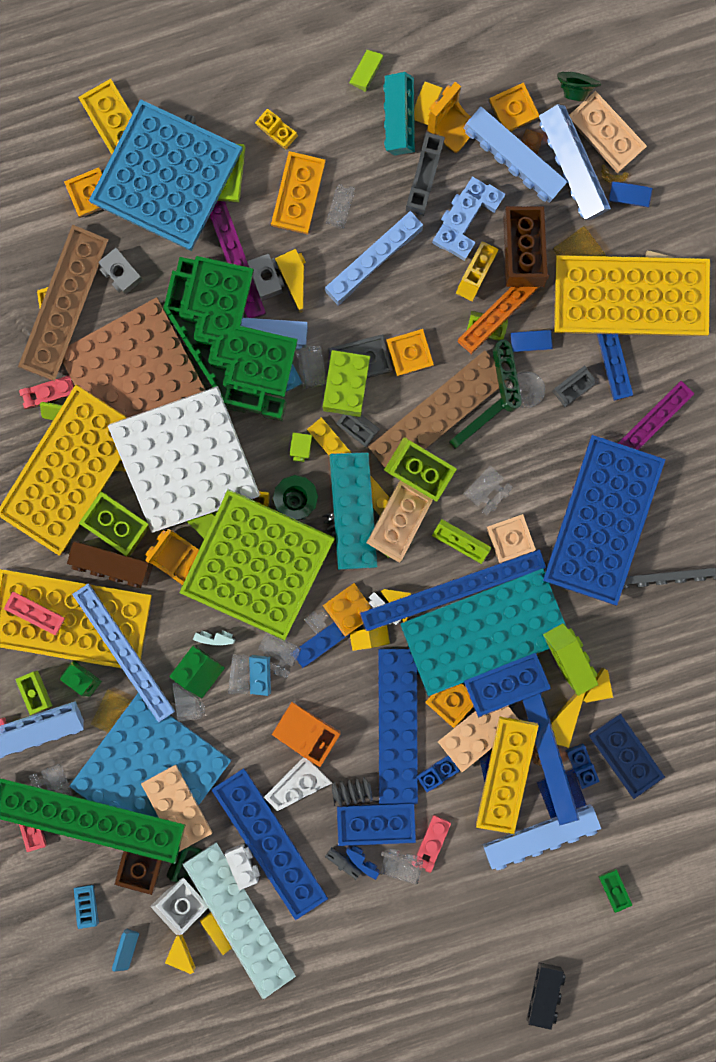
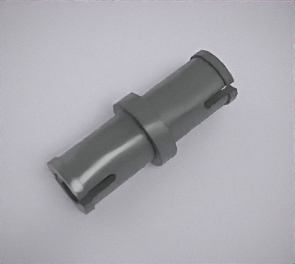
(343, 863)

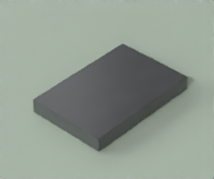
(373, 347)

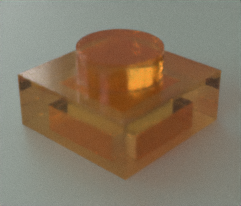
(532, 140)

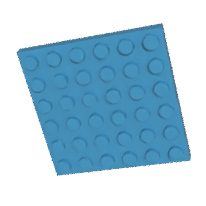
(166, 175)
(141, 749)

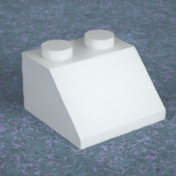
(179, 906)

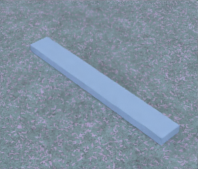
(123, 652)

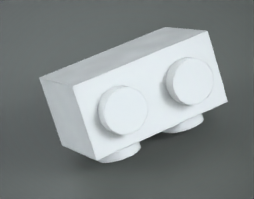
(241, 866)

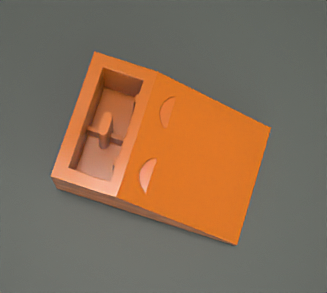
(306, 734)

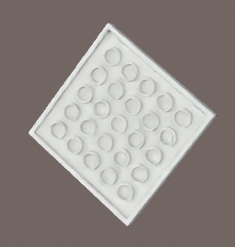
(183, 458)

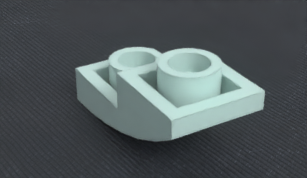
(220, 638)

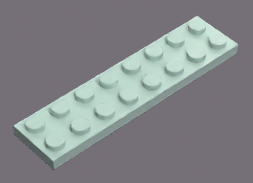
(239, 921)

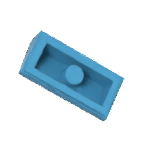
(125, 950)

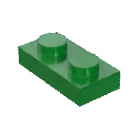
(615, 890)

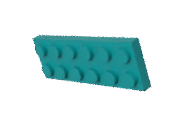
(352, 510)

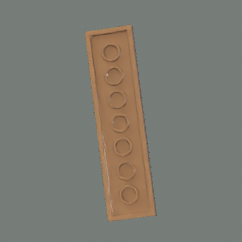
(63, 303)
(441, 408)

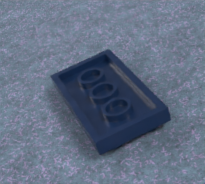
(626, 756)

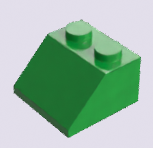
(197, 671)

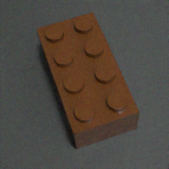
(525, 246)
(105, 562)

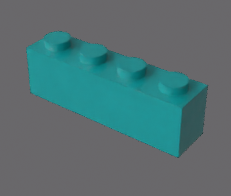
(399, 113)

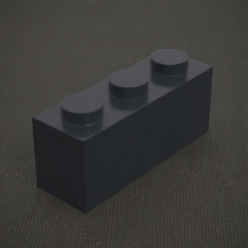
(545, 996)

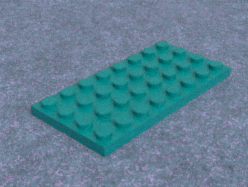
(482, 631)

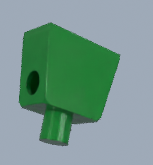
(80, 679)

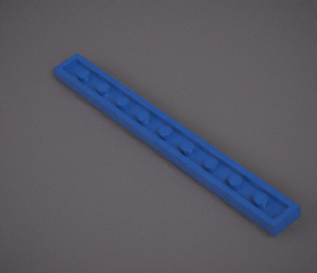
(452, 590)

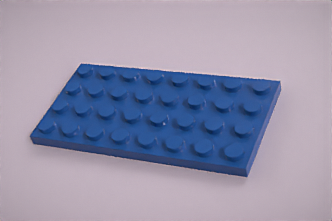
(604, 520)

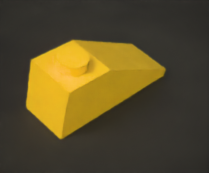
(292, 271)
(476, 271)
(565, 720)

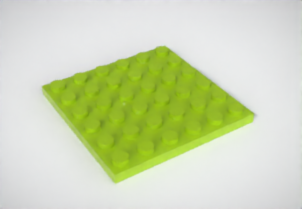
(256, 564)

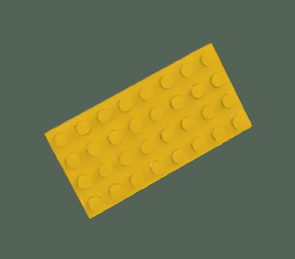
(632, 295)
(64, 472)
(77, 635)

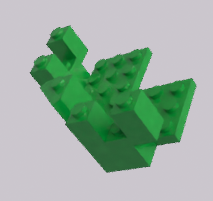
(207, 310)

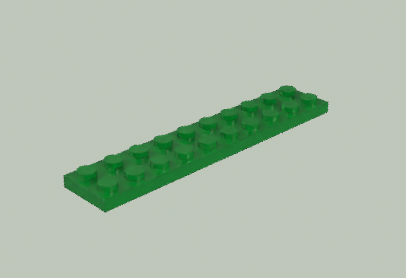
(90, 821)

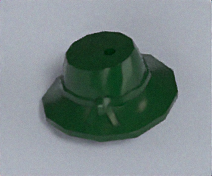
(577, 85)
(297, 491)

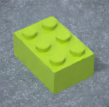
(346, 383)
(420, 469)
(115, 524)
(571, 658)

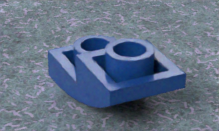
(630, 194)
(531, 340)
(582, 766)
(437, 773)
(357, 857)

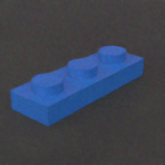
(319, 644)

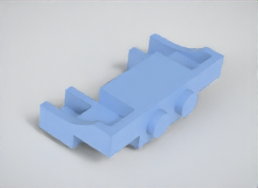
(458, 219)

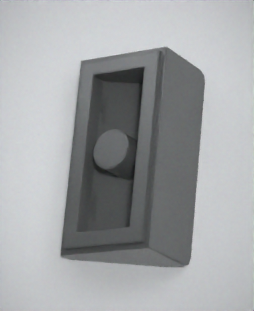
(359, 428)

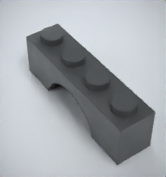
(425, 174)

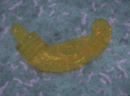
(611, 177)

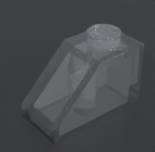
(187, 704)

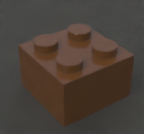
(138, 872)

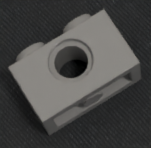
(115, 261)
(270, 287)

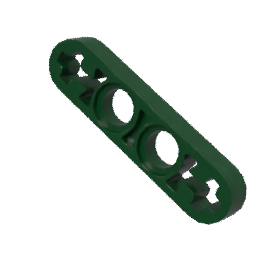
(510, 375)
(477, 424)

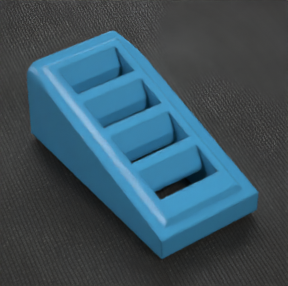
(79, 915)

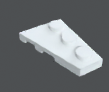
(296, 784)

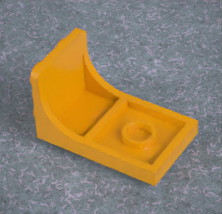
(449, 118)
(172, 555)

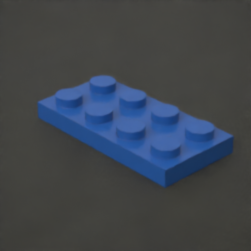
(507, 685)
(376, 824)

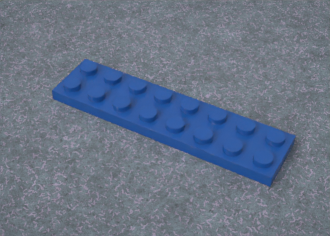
(397, 727)
(269, 843)

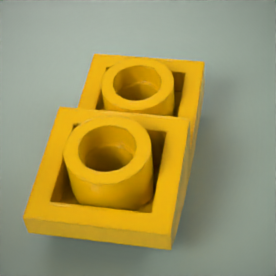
(427, 96)
(276, 129)
(215, 933)

